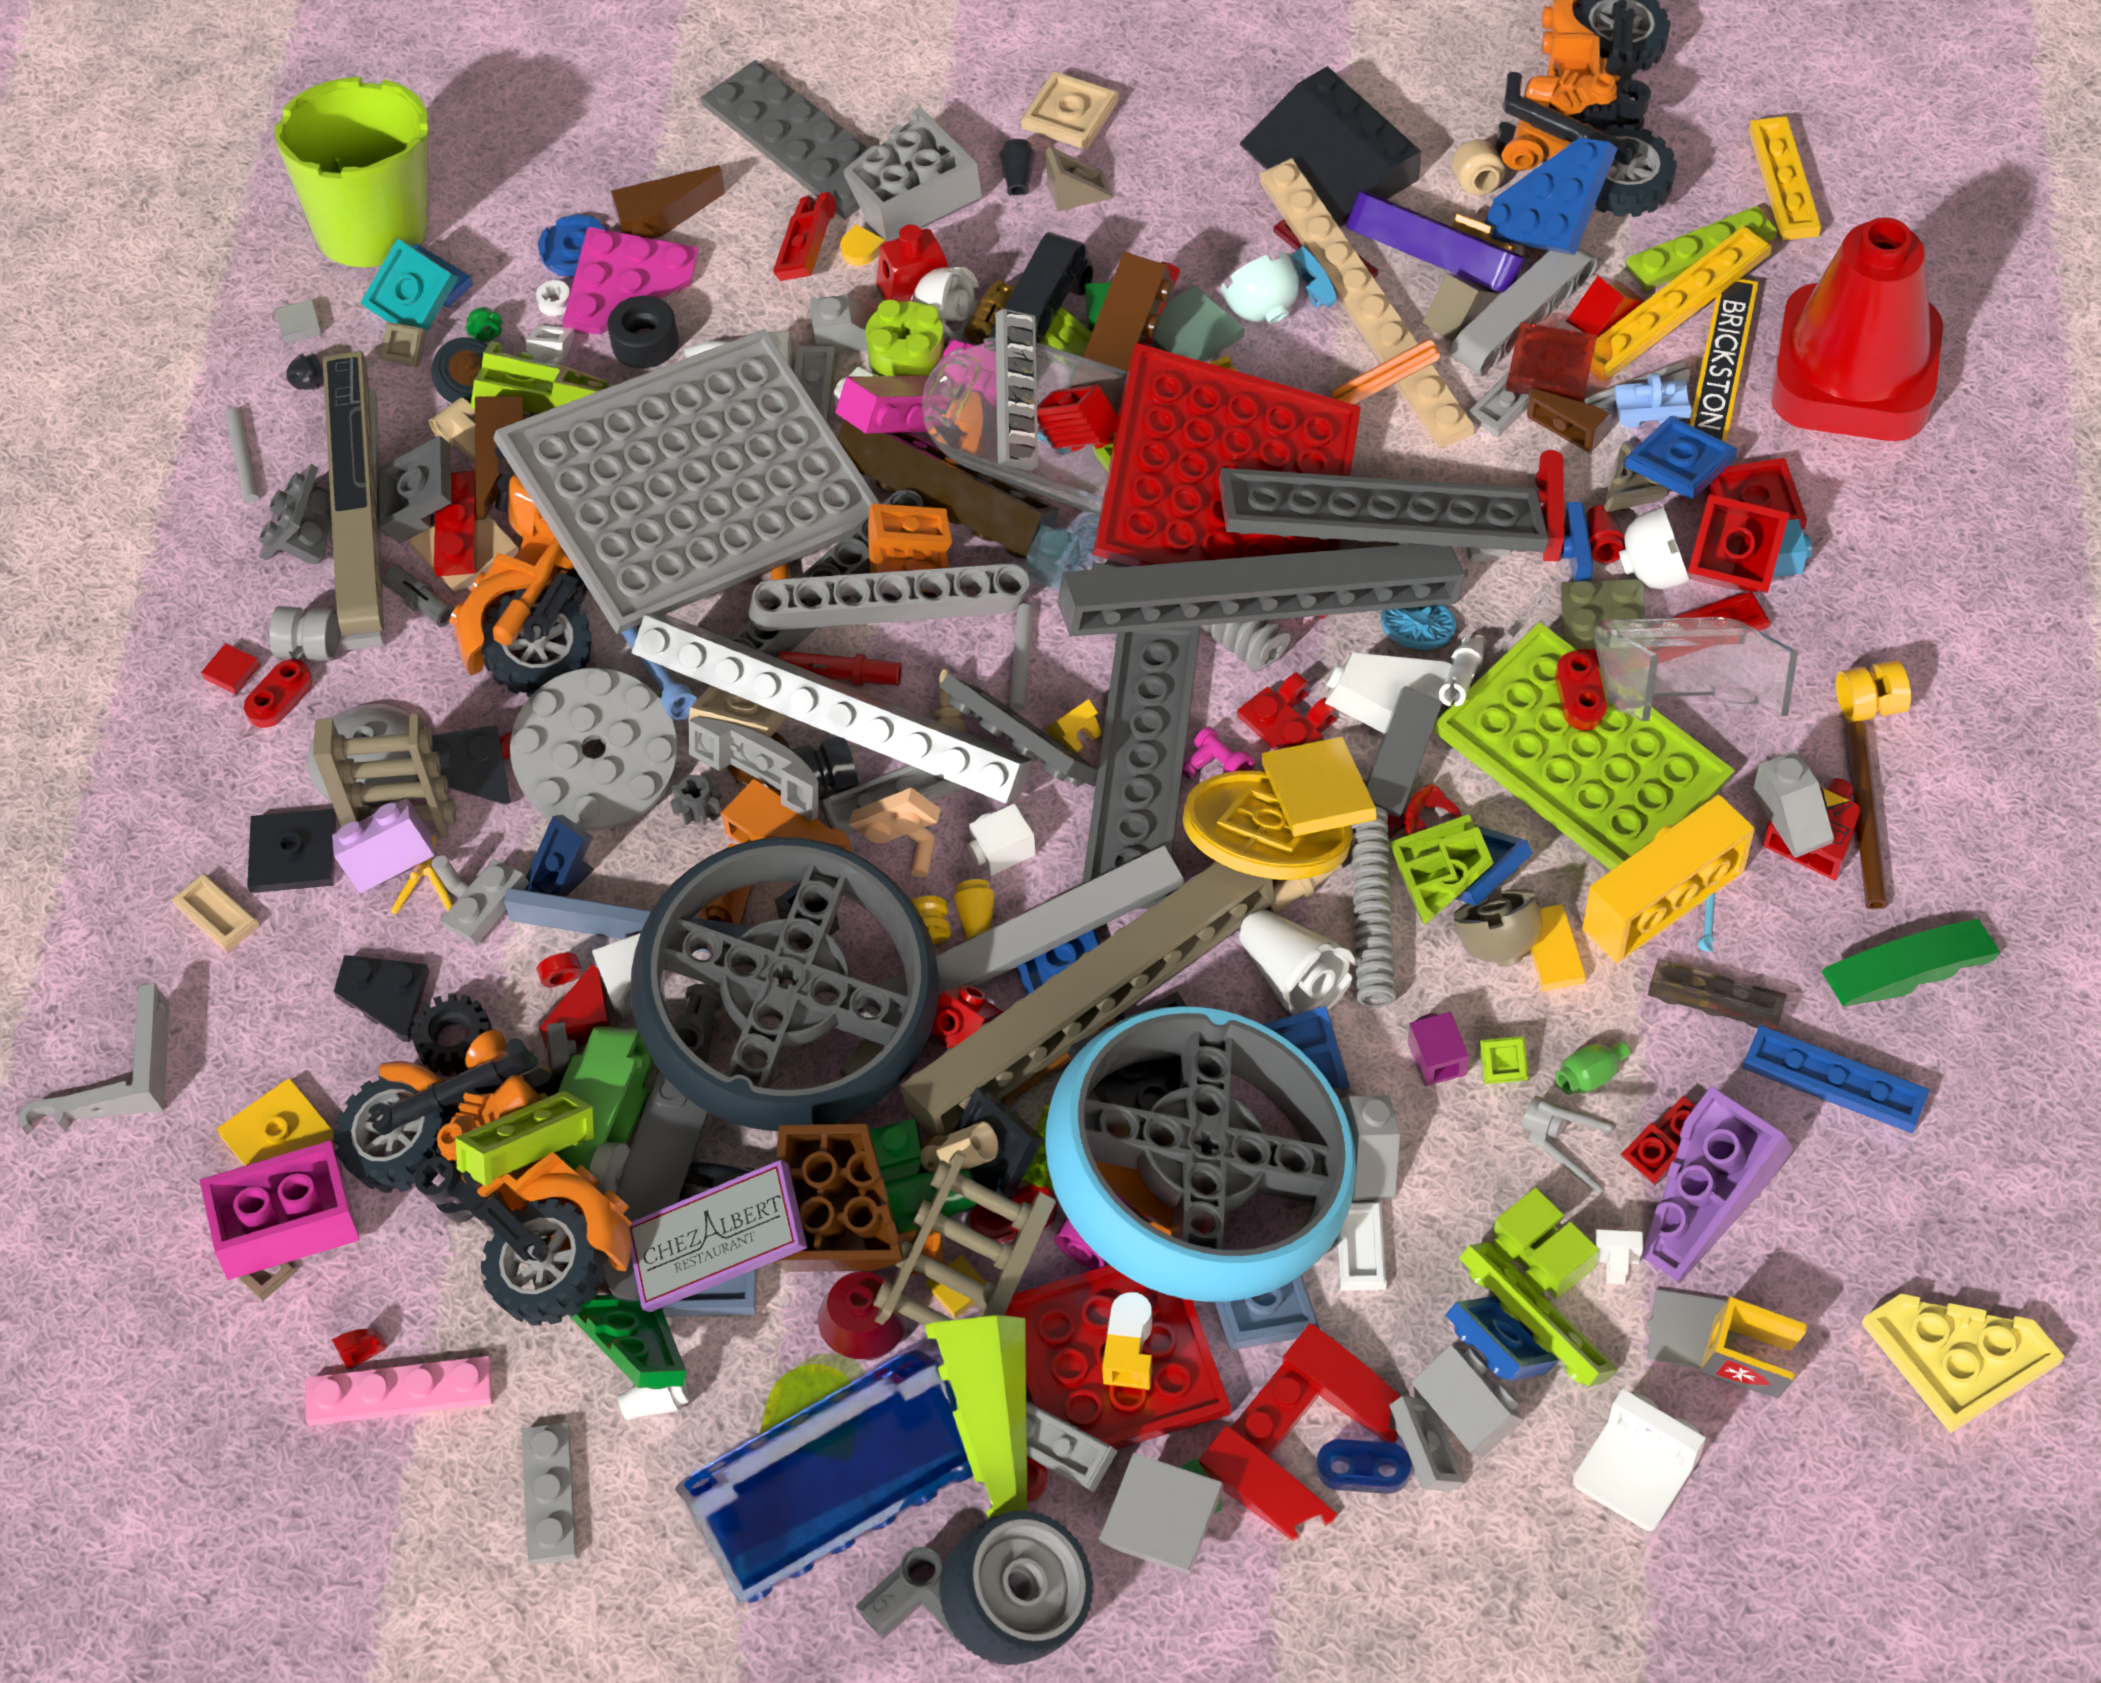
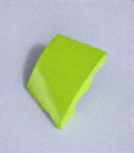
(1440, 863)

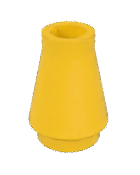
(974, 906)

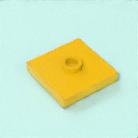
(275, 1126)

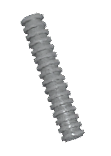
(1373, 911)

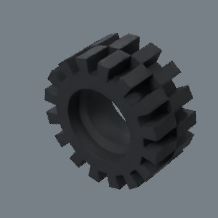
(435, 1019)

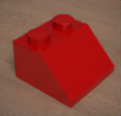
(1737, 545)

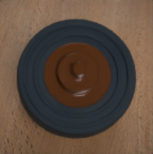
(457, 367)

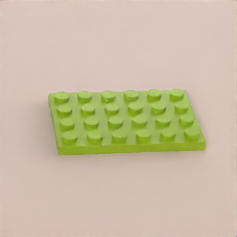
(1596, 786)

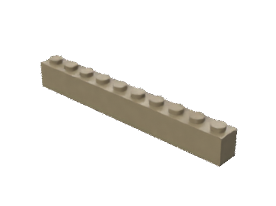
(1085, 995)

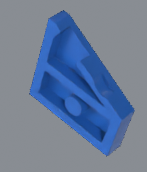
(1315, 1037)

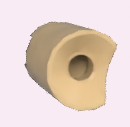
(975, 1142)

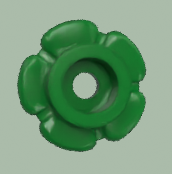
(484, 317)

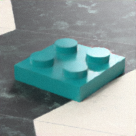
(409, 288)

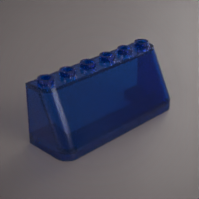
(827, 1475)

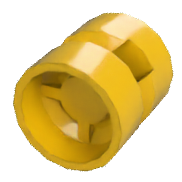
(1879, 690)

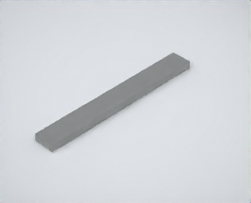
(1051, 924)

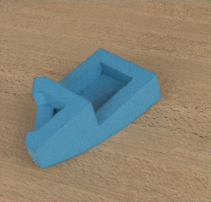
(1320, 287)

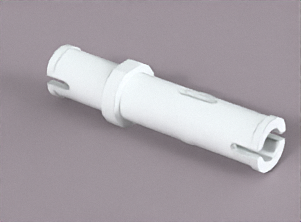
(1466, 663)

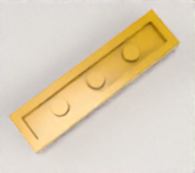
(1784, 178)

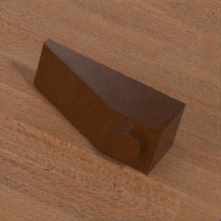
(665, 203)
(490, 415)

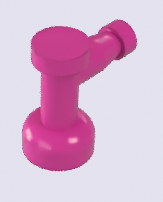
(1210, 747)

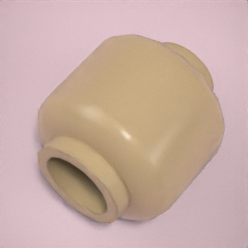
(1478, 167)

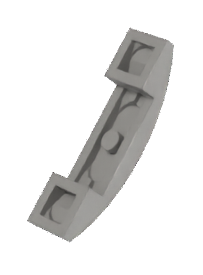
(726, 743)

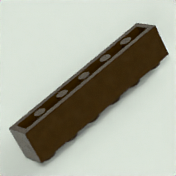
(971, 498)

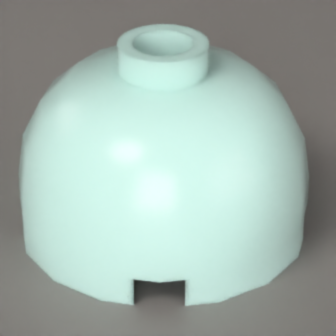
(1263, 289)

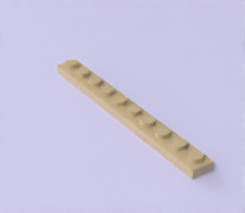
(1364, 300)

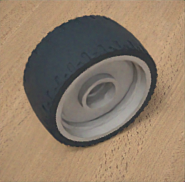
(1046, 1574)

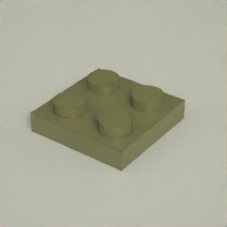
(1594, 601)

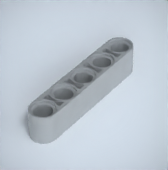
(1525, 301)

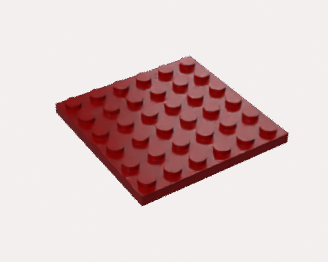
(1176, 434)

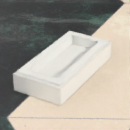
(1362, 1248)

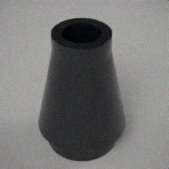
(1017, 165)

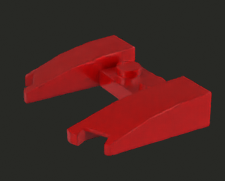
(1242, 1452)

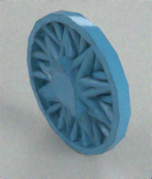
(1419, 626)

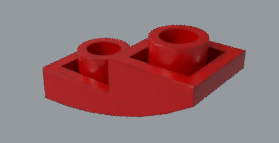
(1658, 1143)

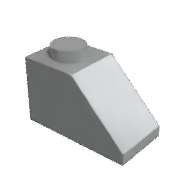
(840, 322)
(1793, 803)
(1375, 1144)

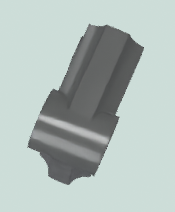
(900, 1595)

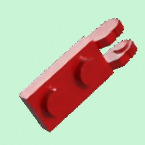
(804, 237)

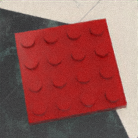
(1066, 1355)

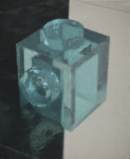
(1051, 555)

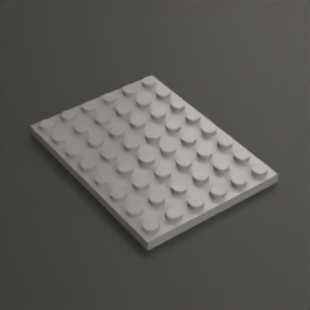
(688, 478)

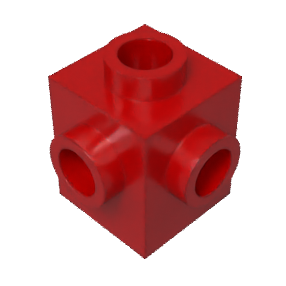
(961, 1014)

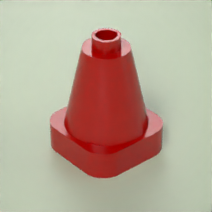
(1862, 341)

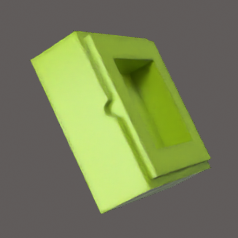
(1503, 1060)

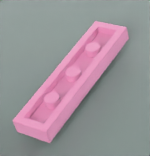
(398, 1390)

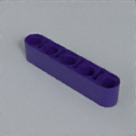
(1434, 242)

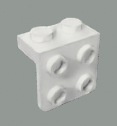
(1639, 1460)

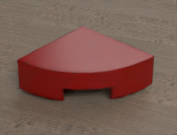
(358, 1346)

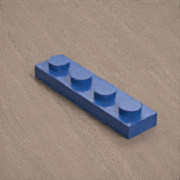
(1836, 1079)

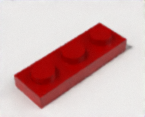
(457, 529)

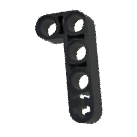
(1054, 270)

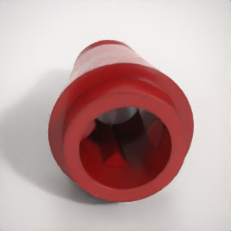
(1604, 535)

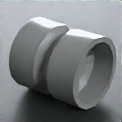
(309, 634)

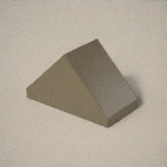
(1074, 181)
(1457, 305)

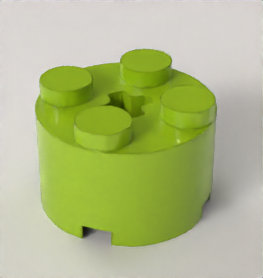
(904, 339)

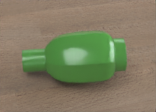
(1590, 1067)

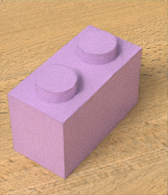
(382, 845)

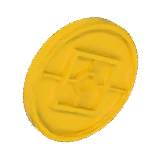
(1244, 828)

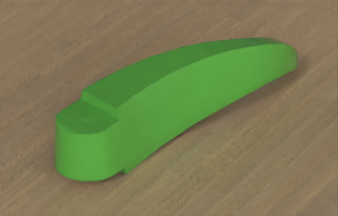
(613, 1081)

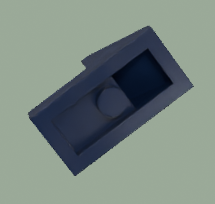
(559, 859)

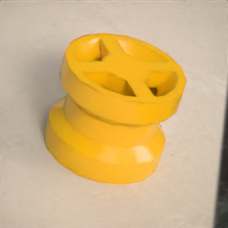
(933, 912)

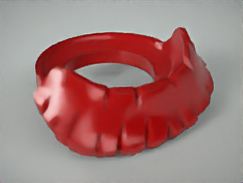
(1429, 797)

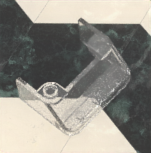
(1692, 659)

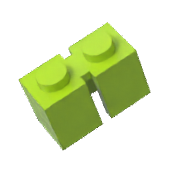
(1551, 1255)

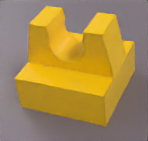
(1077, 719)

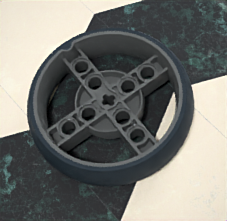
(824, 876)

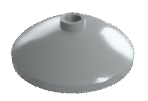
(365, 722)

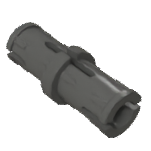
(418, 595)

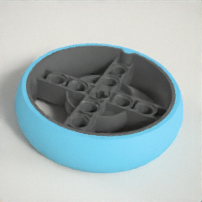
(1200, 1153)

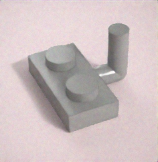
(479, 903)

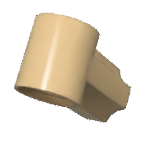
(457, 426)

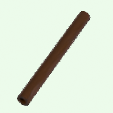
(1867, 821)

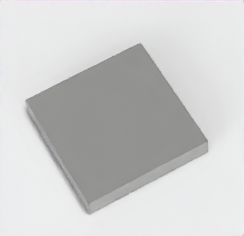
(1161, 1513)

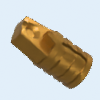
(988, 305)

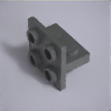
(299, 519)

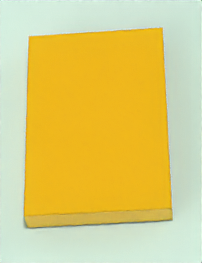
(1318, 786)

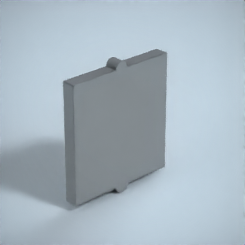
(1682, 1328)

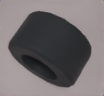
(643, 349)

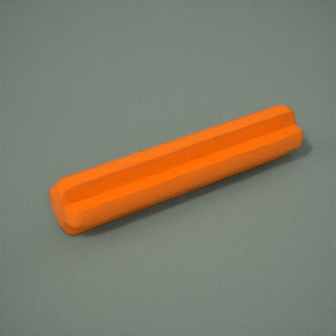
(1387, 373)

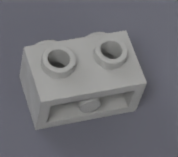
(1468, 1399)

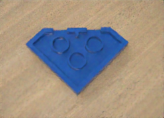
(1554, 200)

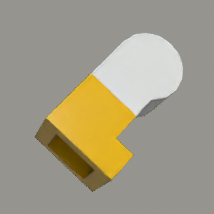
(1127, 1329)

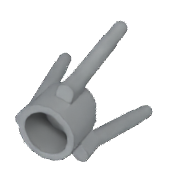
(1548, 1120)

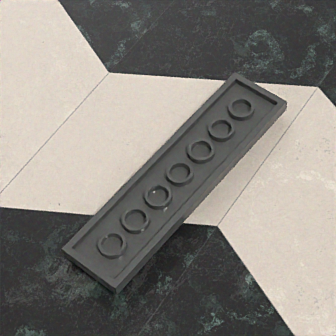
(1382, 510)
(1142, 748)

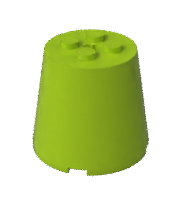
(358, 166)

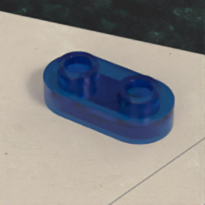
(1363, 1462)

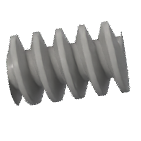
(1251, 641)

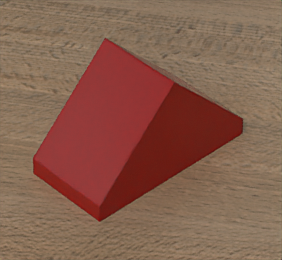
(1603, 306)
(581, 1008)

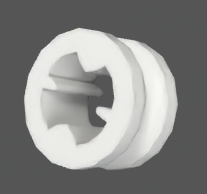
(550, 288)

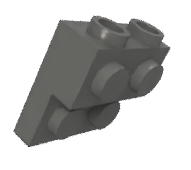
(413, 489)

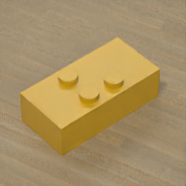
(1667, 878)

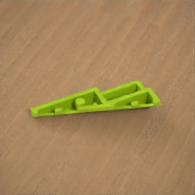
(538, 383)
(989, 1382)

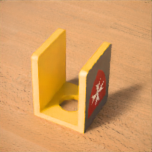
(1742, 1369)

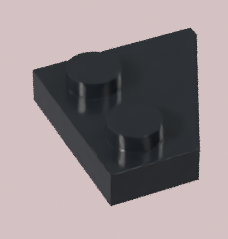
(474, 763)
(383, 991)

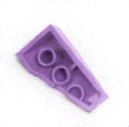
(1716, 1174)

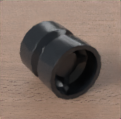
(830, 764)

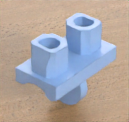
(1651, 401)

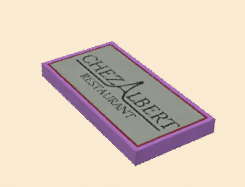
(716, 1236)

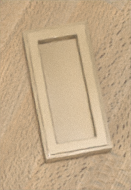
(215, 912)

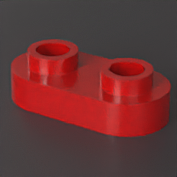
(1580, 686)
(280, 693)

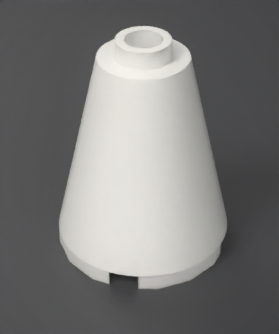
(1296, 962)

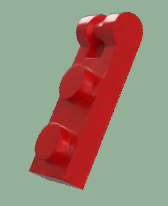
(1551, 500)

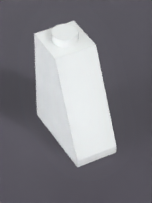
(1371, 684)

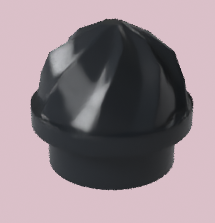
(305, 372)

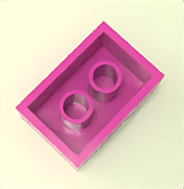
(278, 1210)

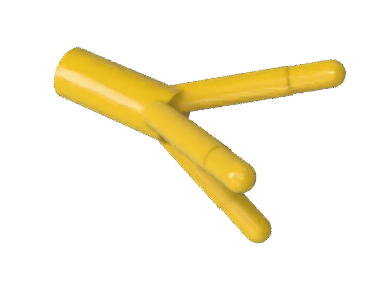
(424, 868)

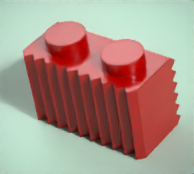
(1077, 418)

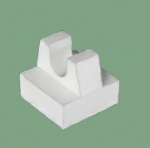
(1618, 1251)

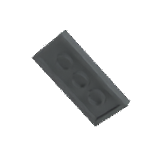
(1024, 735)

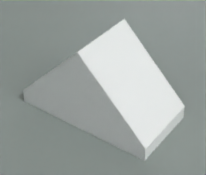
(615, 971)

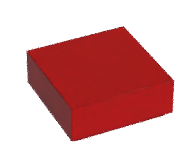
(230, 668)

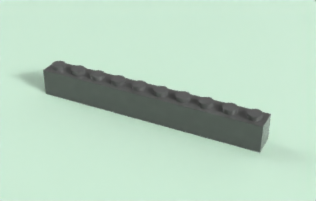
(1258, 588)

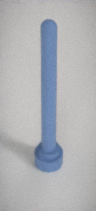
(675, 696)

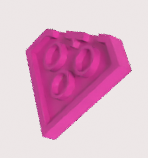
(622, 267)

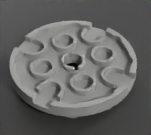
(584, 708)

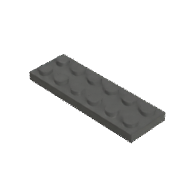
(788, 131)

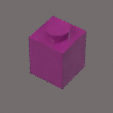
(1437, 1048)

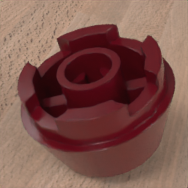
(849, 1317)

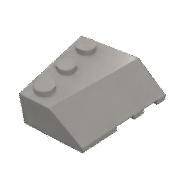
(912, 177)

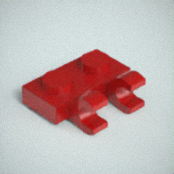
(1278, 724)

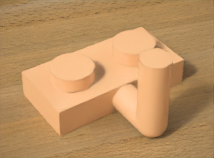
(899, 816)

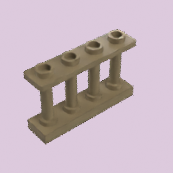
(350, 796)
(1009, 1257)

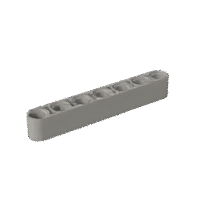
(873, 608)

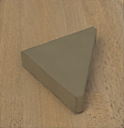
(1628, 487)

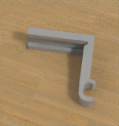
(149, 1074)

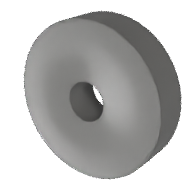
(608, 1165)

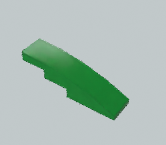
(1909, 961)

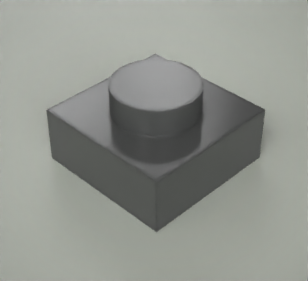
(559, 1050)

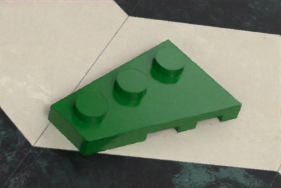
(633, 1340)

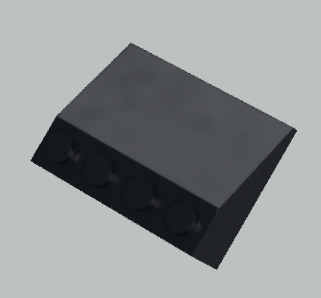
(1335, 143)

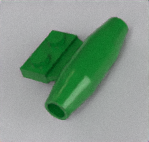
(899, 1160)

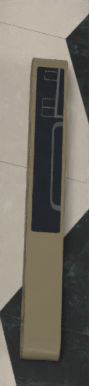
(352, 494)

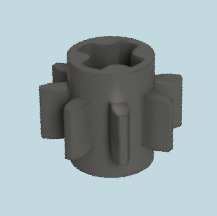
(696, 799)

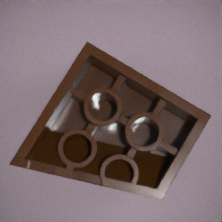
(838, 1199)

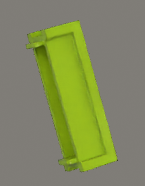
(524, 1137)

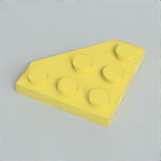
(1960, 1355)

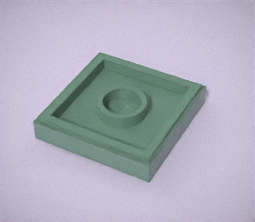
(1195, 327)

